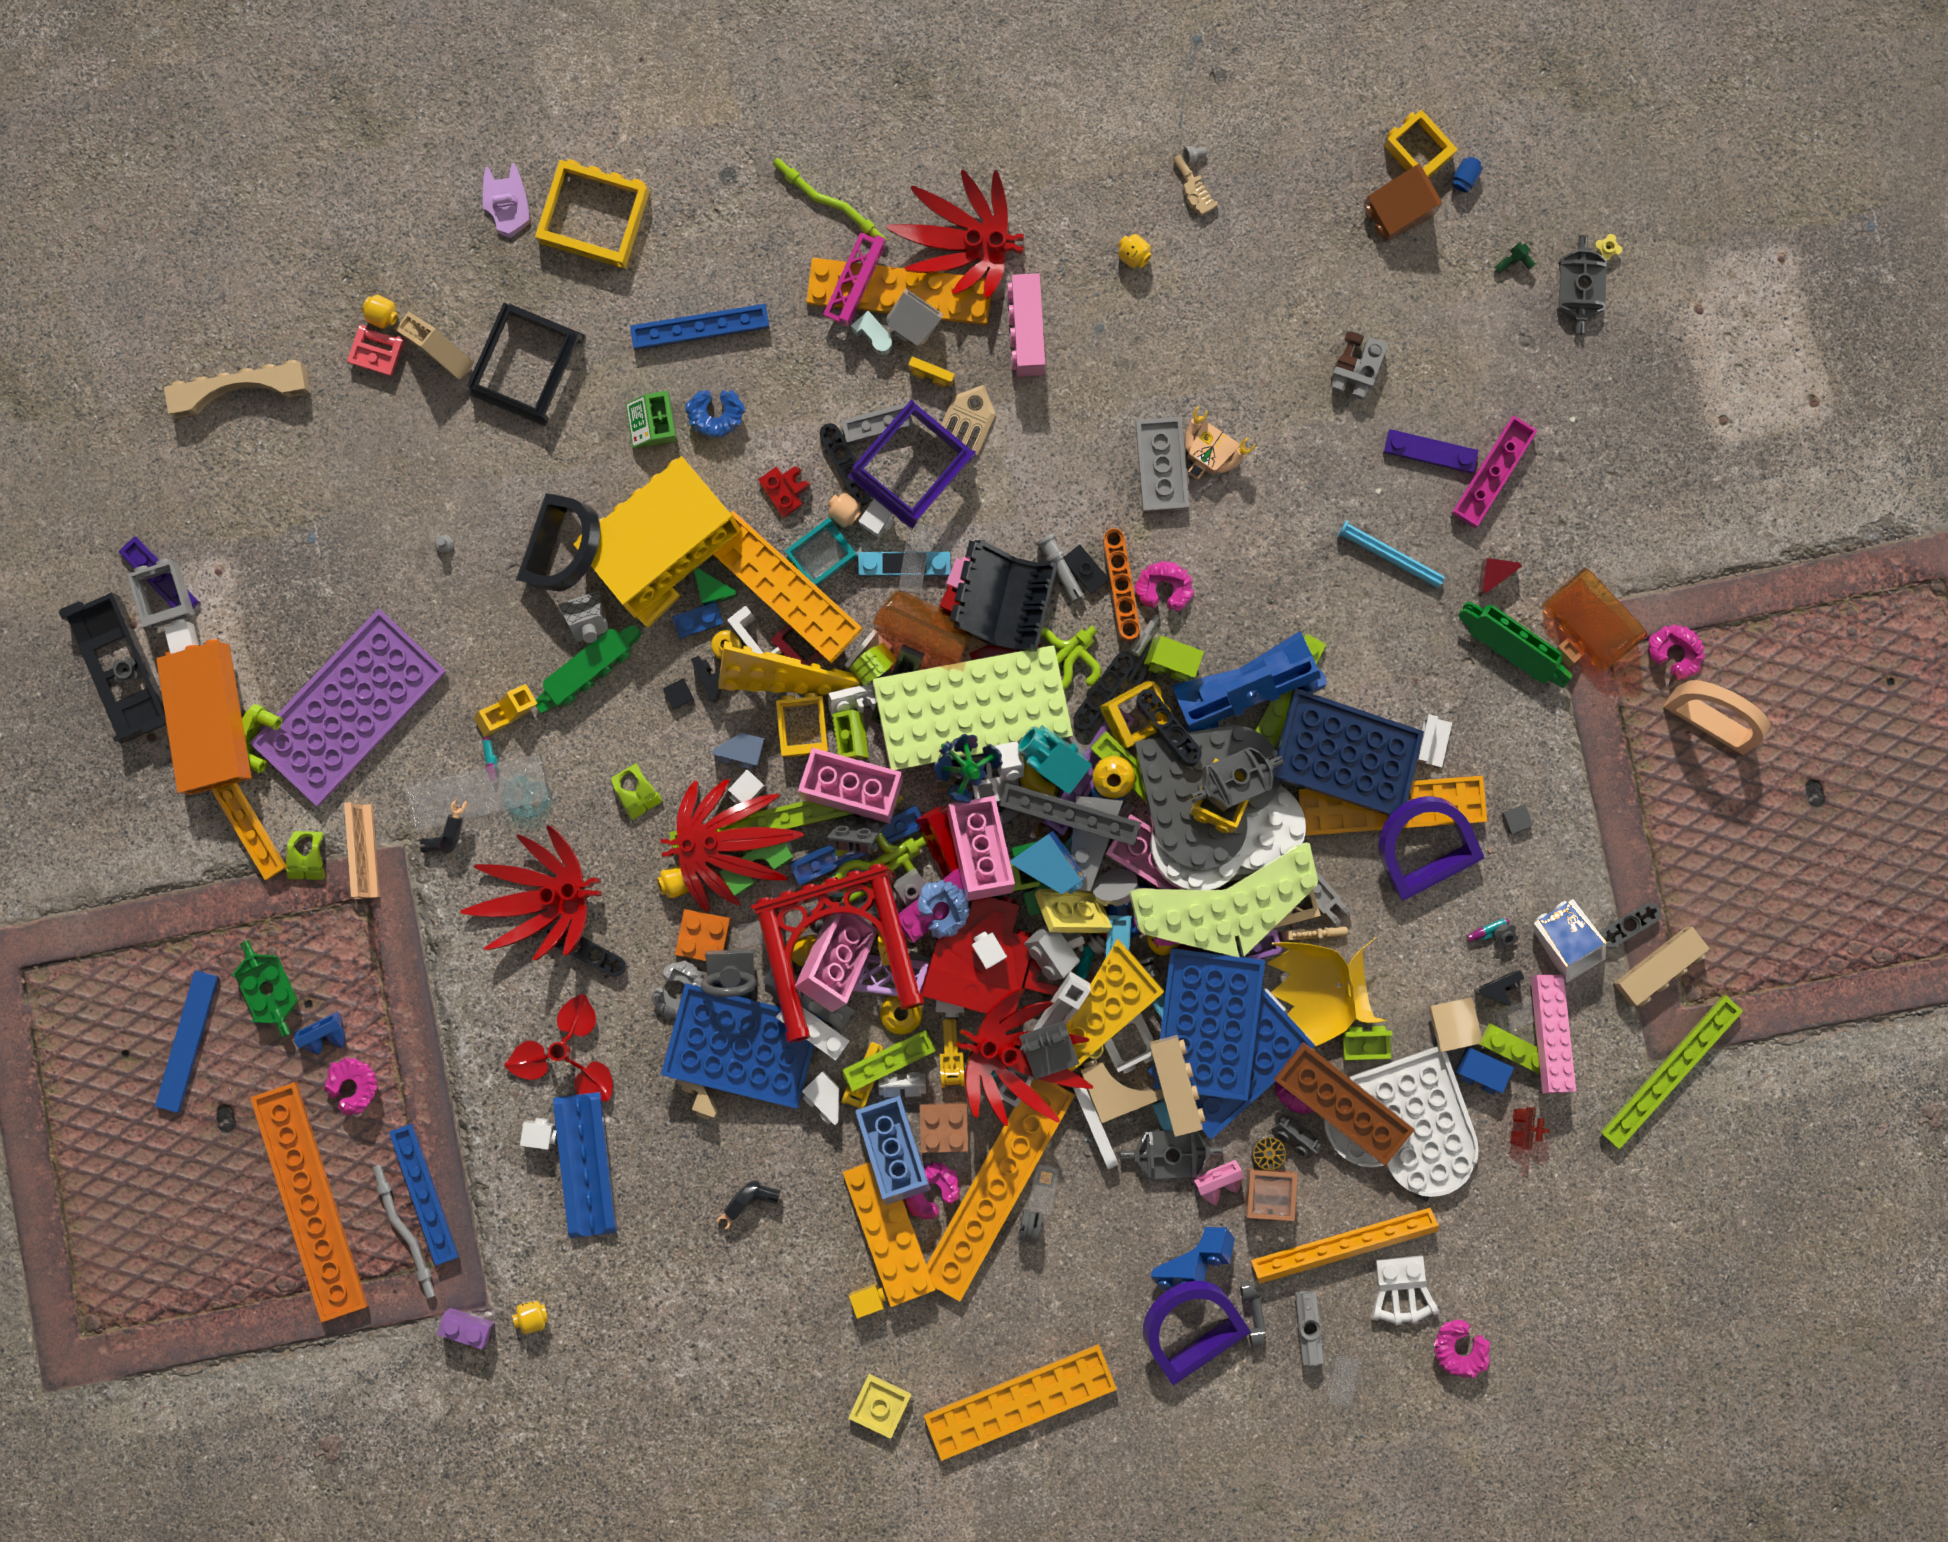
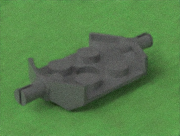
(1577, 301)
(1224, 790)
(1152, 1154)

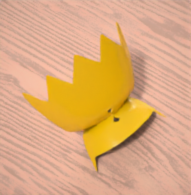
(1312, 989)

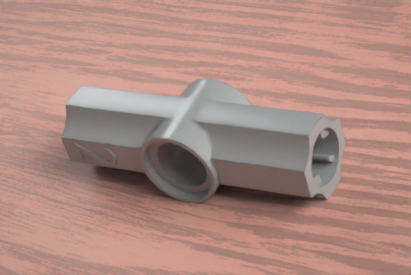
(1310, 1342)

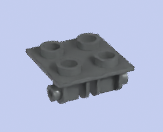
(856, 834)
(1049, 1049)

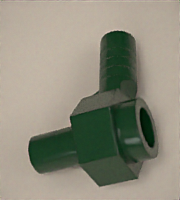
(1519, 253)

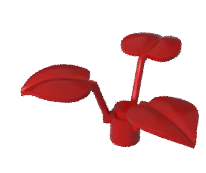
(575, 1017)

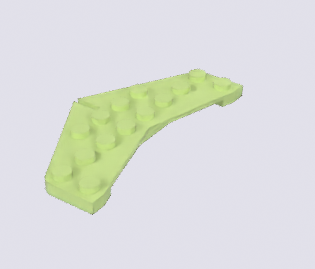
(1216, 916)

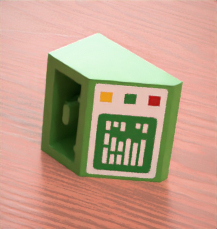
(651, 420)

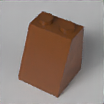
(1402, 203)

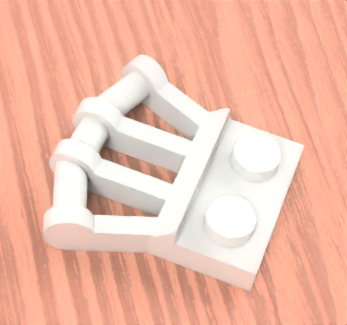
(1400, 1274)

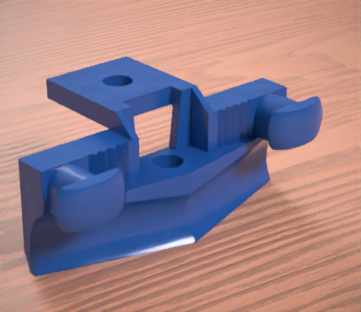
(1264, 678)

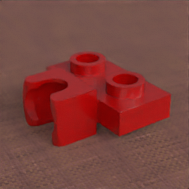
(784, 489)

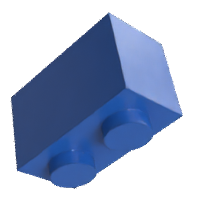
(1484, 1070)

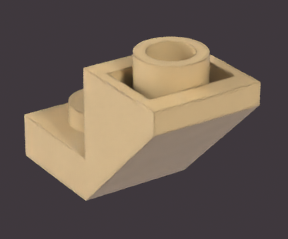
(703, 1104)

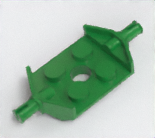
(251, 976)

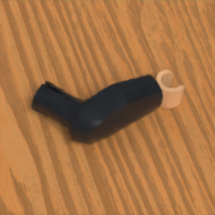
(449, 838)
(745, 1197)

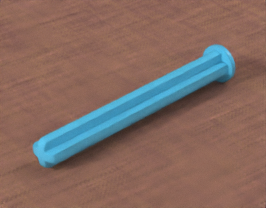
(1391, 554)

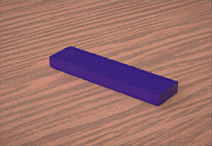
(138, 555)

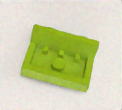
(1367, 1044)

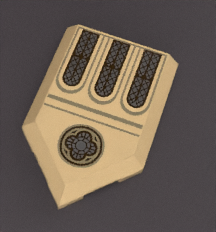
(970, 417)

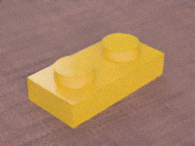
(923, 369)

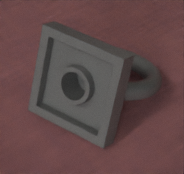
(730, 974)

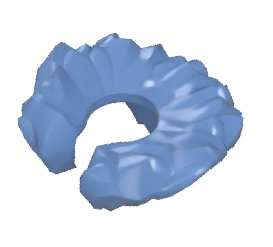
(955, 899)

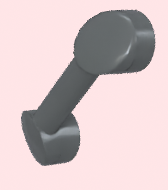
(1249, 1293)

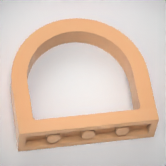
(1687, 705)

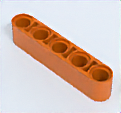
(1124, 574)

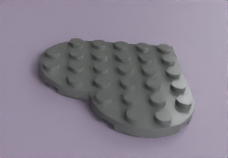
(1168, 792)

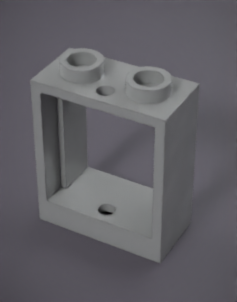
(164, 617)

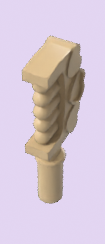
(1194, 190)
(1302, 934)

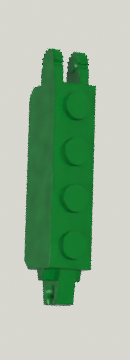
(1515, 643)
(586, 667)

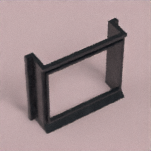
(538, 413)

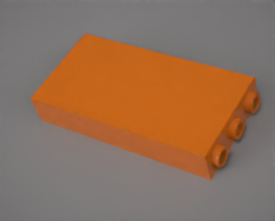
(203, 717)

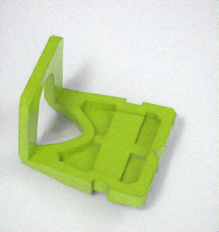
(639, 800)
(305, 866)

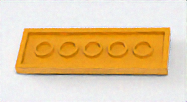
(889, 1238)

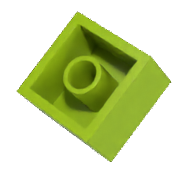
(1173, 658)

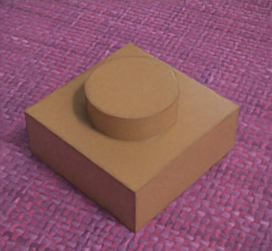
(1570, 652)

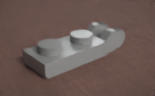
(1326, 898)

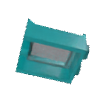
(821, 552)

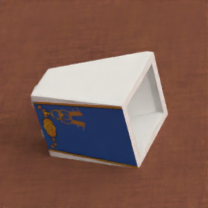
(1570, 939)

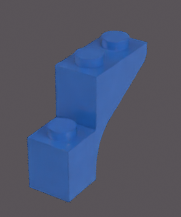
(1213, 1249)

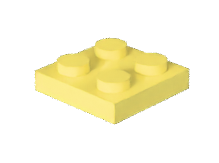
(879, 1406)

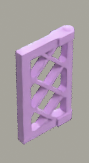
(864, 974)

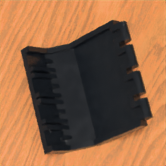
(1002, 597)

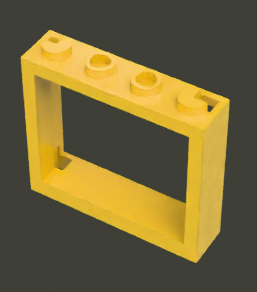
(582, 248)

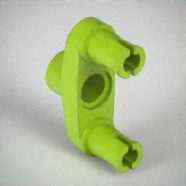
(251, 722)

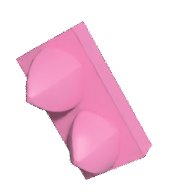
(1210, 1182)

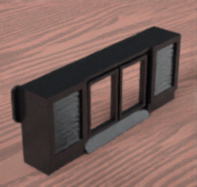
(101, 624)

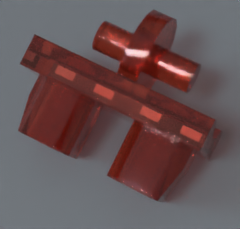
(1525, 1138)

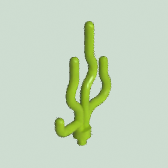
(1073, 649)
(898, 856)

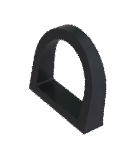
(544, 539)

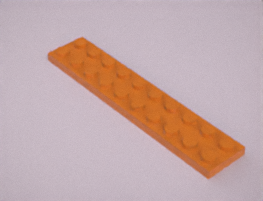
(309, 1202)

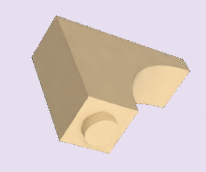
(434, 345)
(1111, 1097)

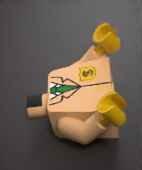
(1211, 448)

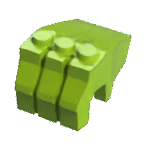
(873, 663)

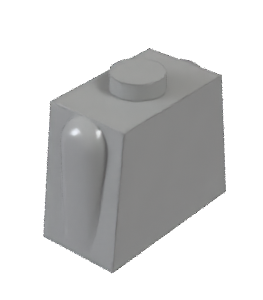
(913, 318)

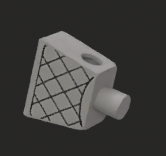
(586, 616)

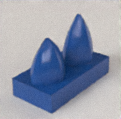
(329, 1027)

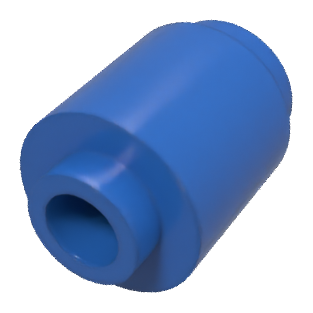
(1467, 174)

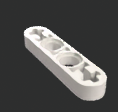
(1096, 1127)

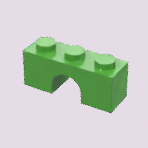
(775, 855)

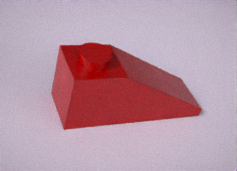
(939, 839)

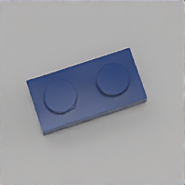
(698, 620)

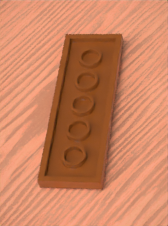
(1344, 1103)

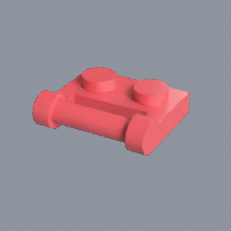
(372, 357)

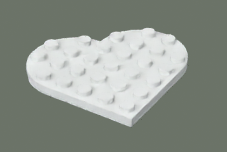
(1267, 838)
(1427, 1097)

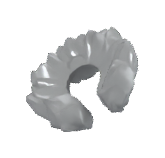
(681, 971)

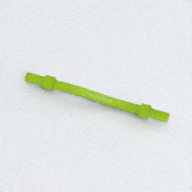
(793, 177)

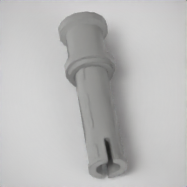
(1056, 555)

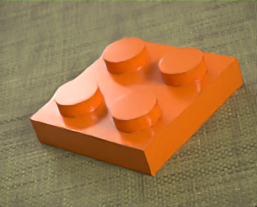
(701, 933)

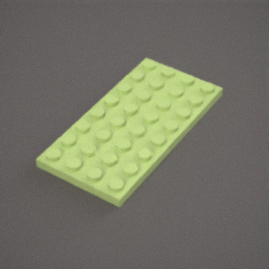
(981, 697)

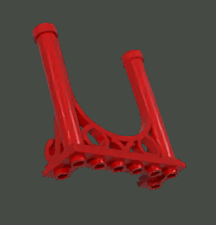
(771, 918)

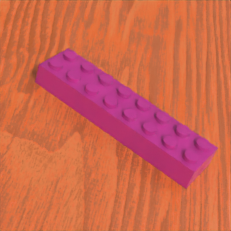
(1494, 471)
(914, 924)

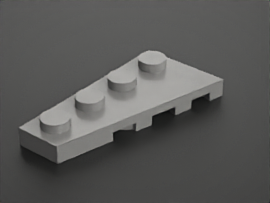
(1089, 847)

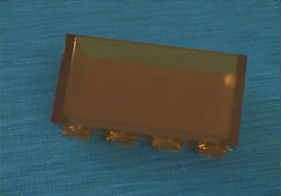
(1594, 619)
(921, 627)

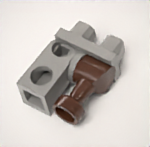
(1358, 371)

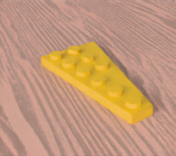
(777, 673)
(1116, 997)

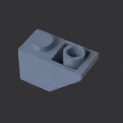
(742, 749)

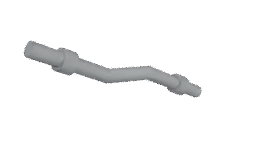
(423, 1273)

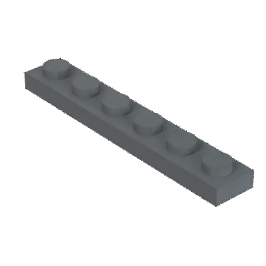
(1070, 813)

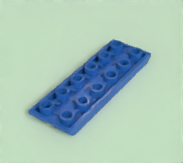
(584, 1165)

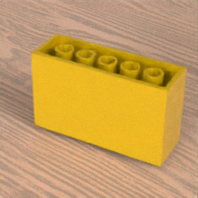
(660, 536)

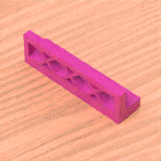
(862, 279)

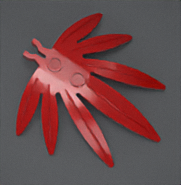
(981, 241)
(703, 843)
(559, 895)
(997, 1051)

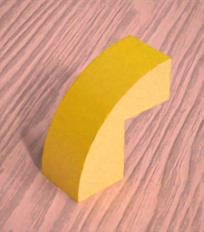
(506, 711)

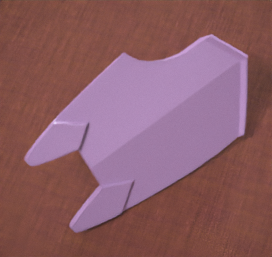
(506, 202)

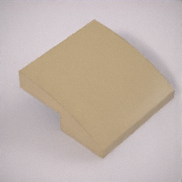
(1455, 1024)

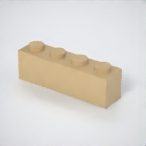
(1661, 966)
(1176, 1085)

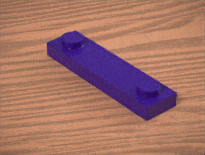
(1430, 451)

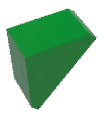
(711, 589)

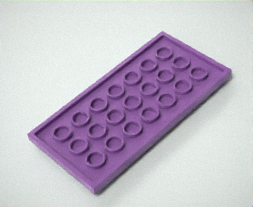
(348, 707)

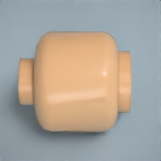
(844, 510)

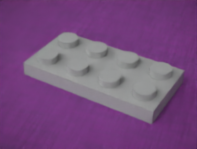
(1162, 464)

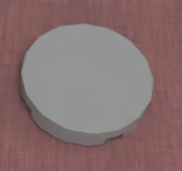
(1114, 887)

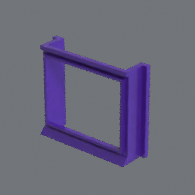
(883, 495)

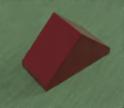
(1495, 571)

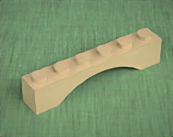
(191, 397)

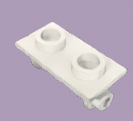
(913, 1083)

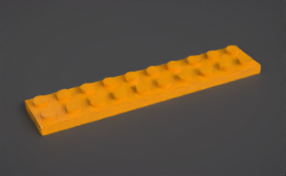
(995, 1191)

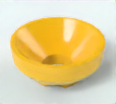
(1109, 766)
(894, 1025)

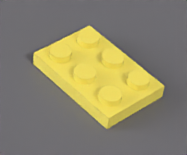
(1072, 912)

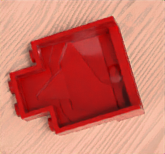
(956, 970)

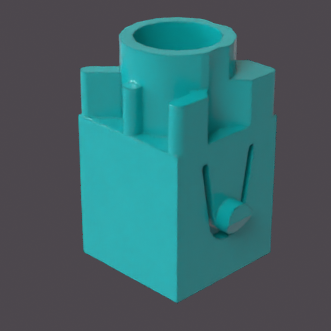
(1053, 757)

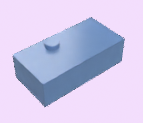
(892, 1150)

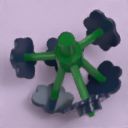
(969, 769)

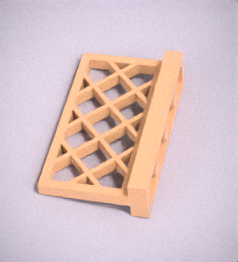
(361, 850)

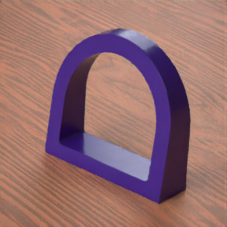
(1437, 870)
(1205, 1347)

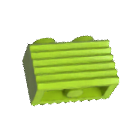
(850, 734)

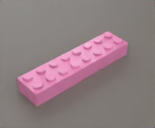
(1553, 1034)

